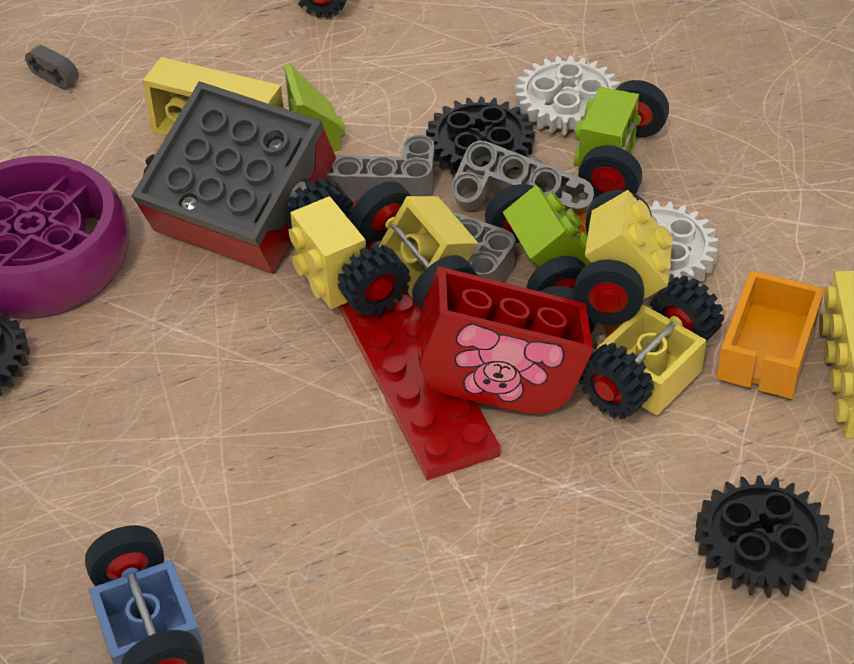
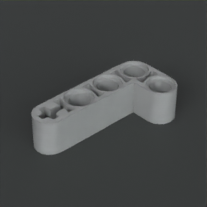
(412, 170)
(495, 174)
(495, 252)

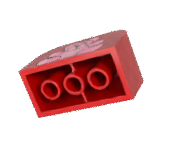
(502, 343)

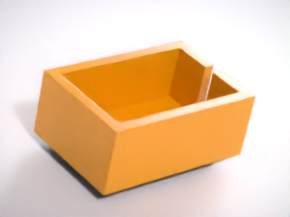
(770, 334)

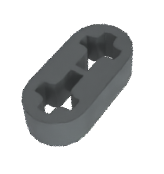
(51, 66)

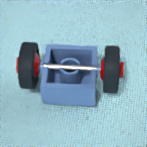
(141, 600)

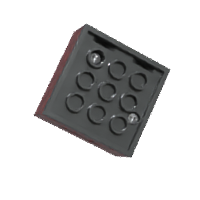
(231, 173)

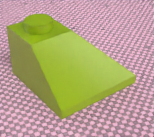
(308, 101)

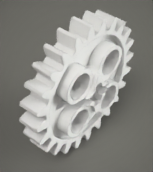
(559, 91)
(693, 242)

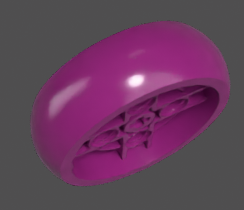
(44, 243)

